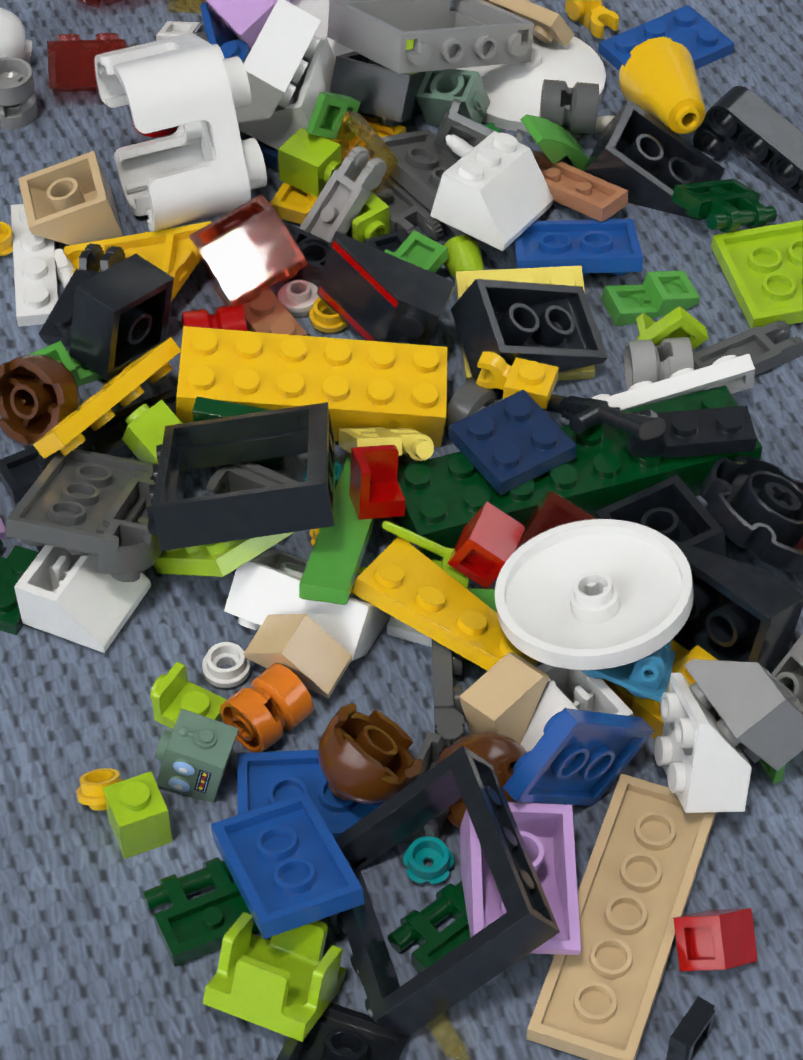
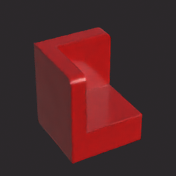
(374, 482)
(486, 545)
(715, 939)

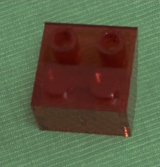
(73, 60)
(248, 251)

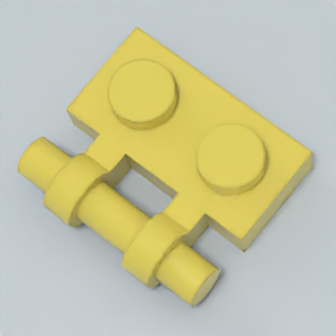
(407, 440)

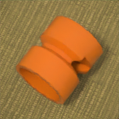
(267, 708)

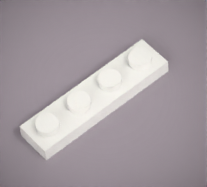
(33, 272)
(729, 370)

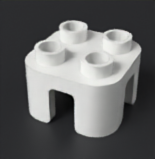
(205, 163)

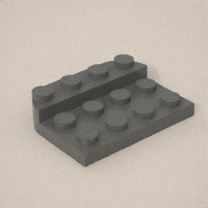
(89, 508)

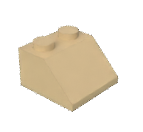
(71, 202)

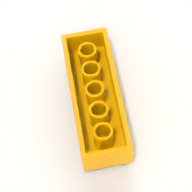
(359, 379)

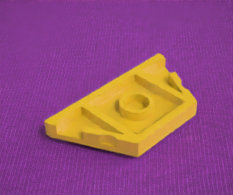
(166, 249)

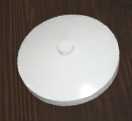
(517, 87)
(594, 594)

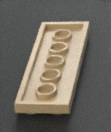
(627, 906)

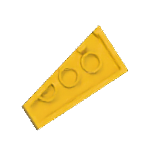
(97, 409)
(435, 604)

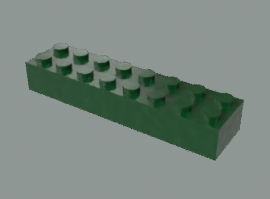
(449, 490)

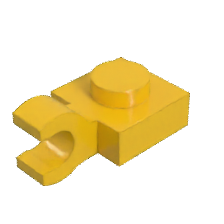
(592, 15)
(532, 376)

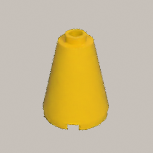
(664, 84)

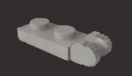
(344, 197)

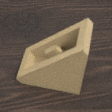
(302, 648)
(504, 698)

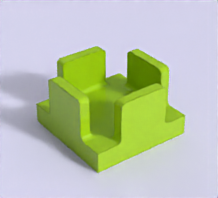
(276, 981)

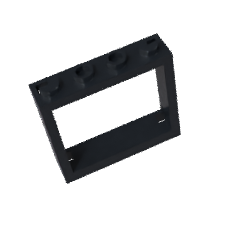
(251, 511)
(489, 951)

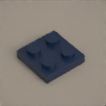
(512, 442)

